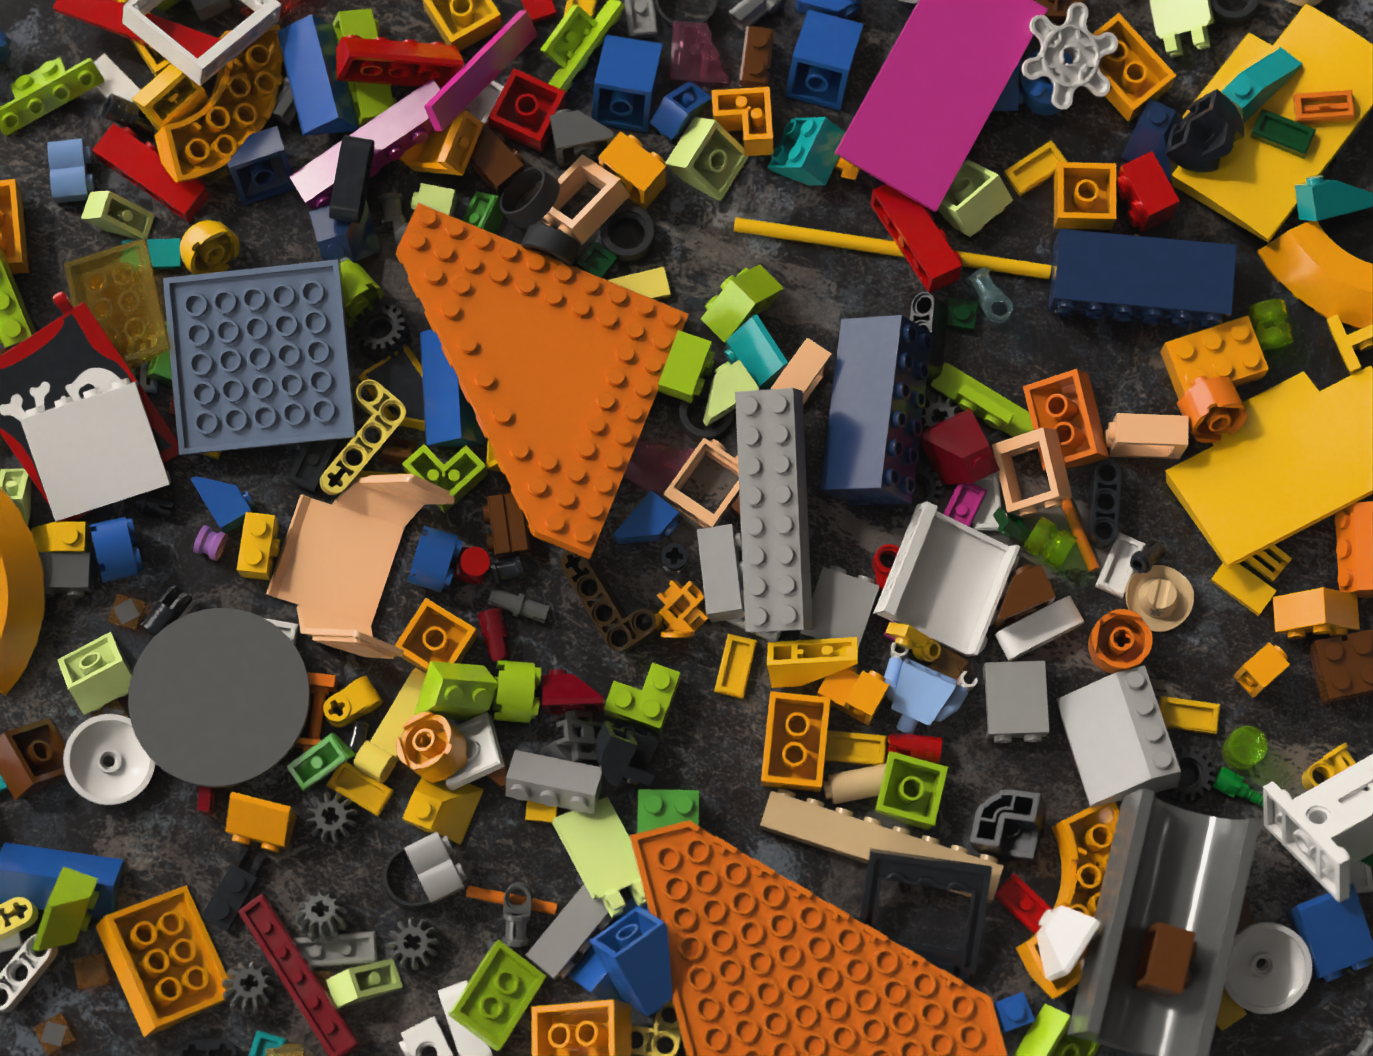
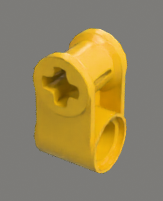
(354, 700)
(1329, 766)

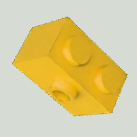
(258, 546)

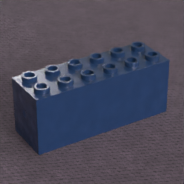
(1141, 278)
(876, 410)

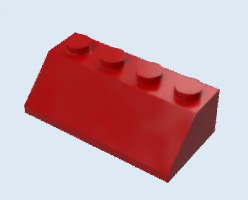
(396, 61)

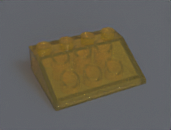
(123, 298)

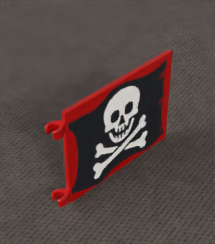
(61, 363)

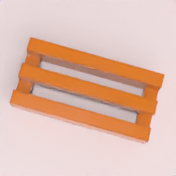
(1324, 107)

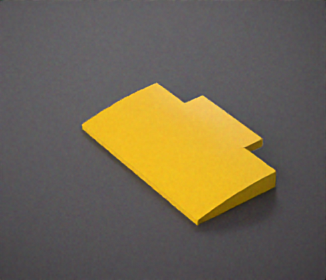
(1257, 179)
(1284, 468)

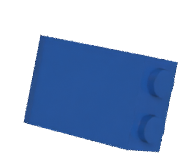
(823, 60)
(626, 83)
(1333, 933)
(637, 959)

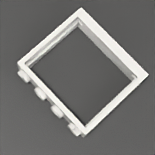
(200, 70)

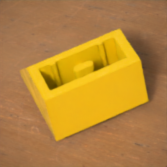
(170, 97)

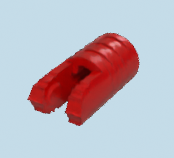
(916, 746)

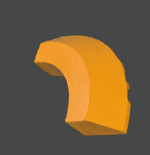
(237, 107)
(1322, 274)
(20, 594)
(1084, 854)

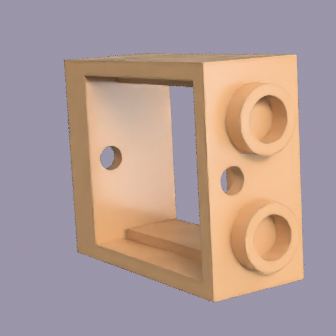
(597, 210)
(805, 369)
(1147, 436)
(1054, 464)
(689, 507)

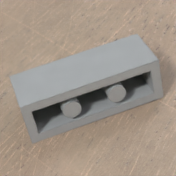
(722, 572)
(554, 782)
(569, 934)

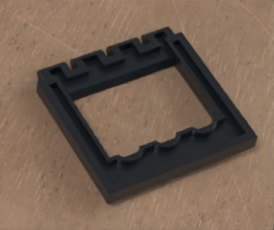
(937, 874)

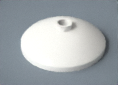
(84, 756)
(1281, 978)

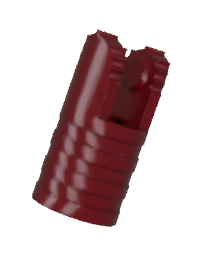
(495, 633)

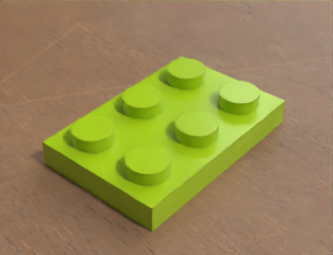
(497, 995)

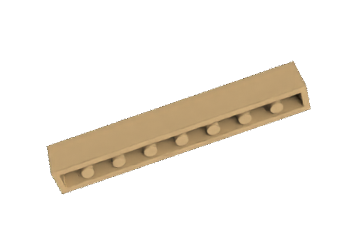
(853, 837)

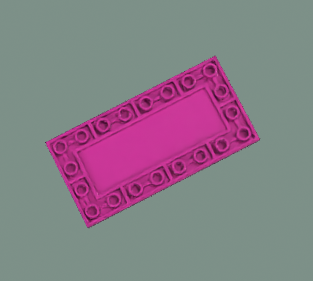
(937, 93)

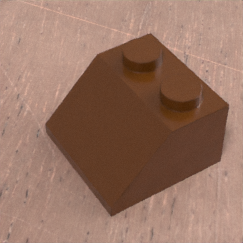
(1025, 595)
(31, 758)

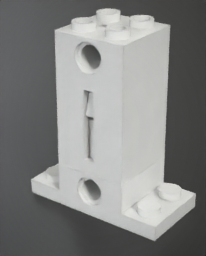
(1326, 825)

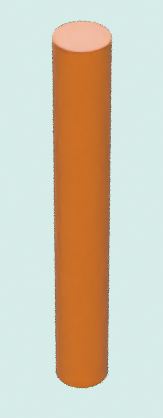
(1082, 541)
(498, 897)

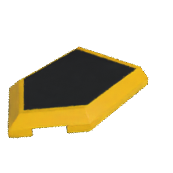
(404, 380)

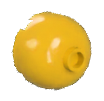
(208, 247)

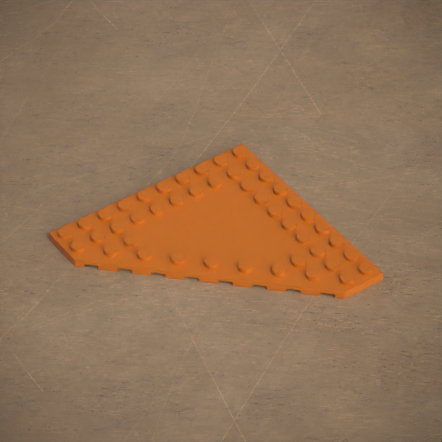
(548, 363)
(787, 973)

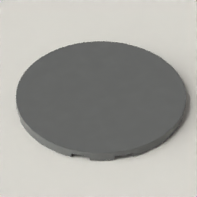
(219, 697)

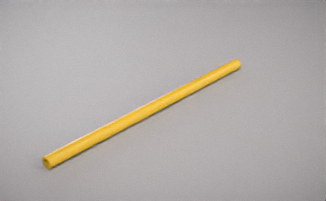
(882, 246)

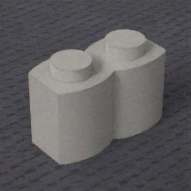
(435, 867)

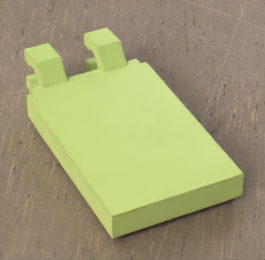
(1181, 16)
(601, 854)

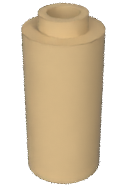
(854, 784)

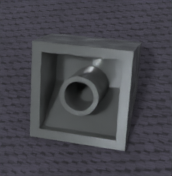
(577, 135)

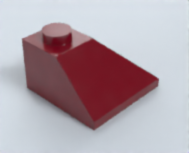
(958, 450)
(567, 692)

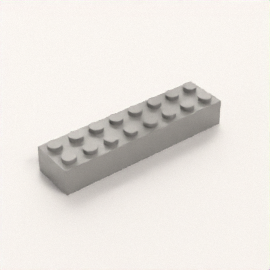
(773, 510)

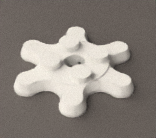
(1087, 53)

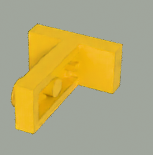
(1348, 343)

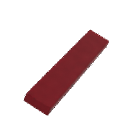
(298, 977)

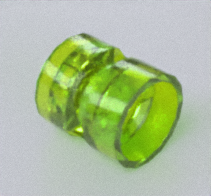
(1270, 314)
(1050, 542)
(1244, 748)

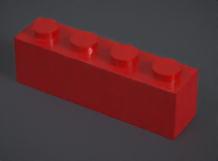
(143, 168)
(917, 238)

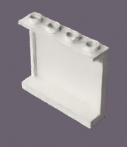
(94, 449)
(947, 581)

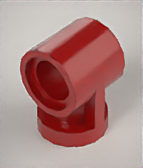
(472, 565)
(882, 572)

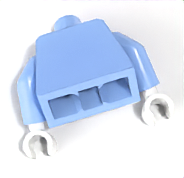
(922, 692)

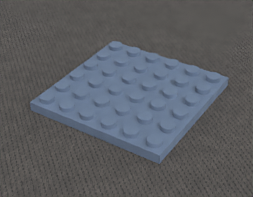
(259, 357)

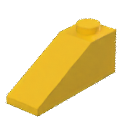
(806, 661)

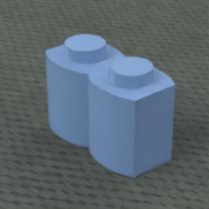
(70, 170)

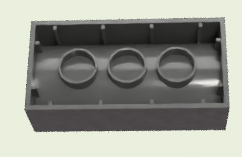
(1174, 872)

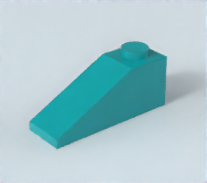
(1261, 81)
(1329, 198)

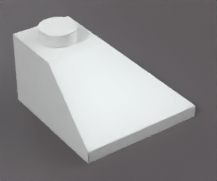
(1063, 939)

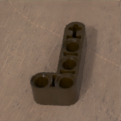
(603, 597)

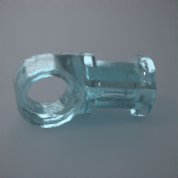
(989, 294)

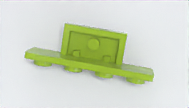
(576, 39)
(47, 90)
(983, 401)

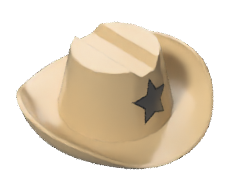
(1160, 597)

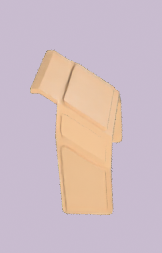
(342, 557)

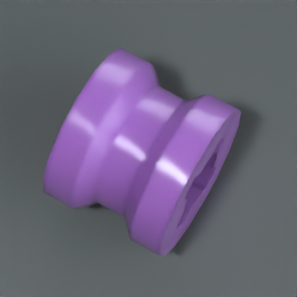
(210, 542)

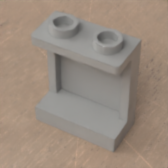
(841, 605)
(1016, 701)

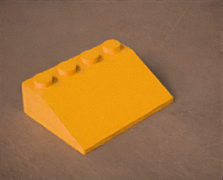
(163, 960)

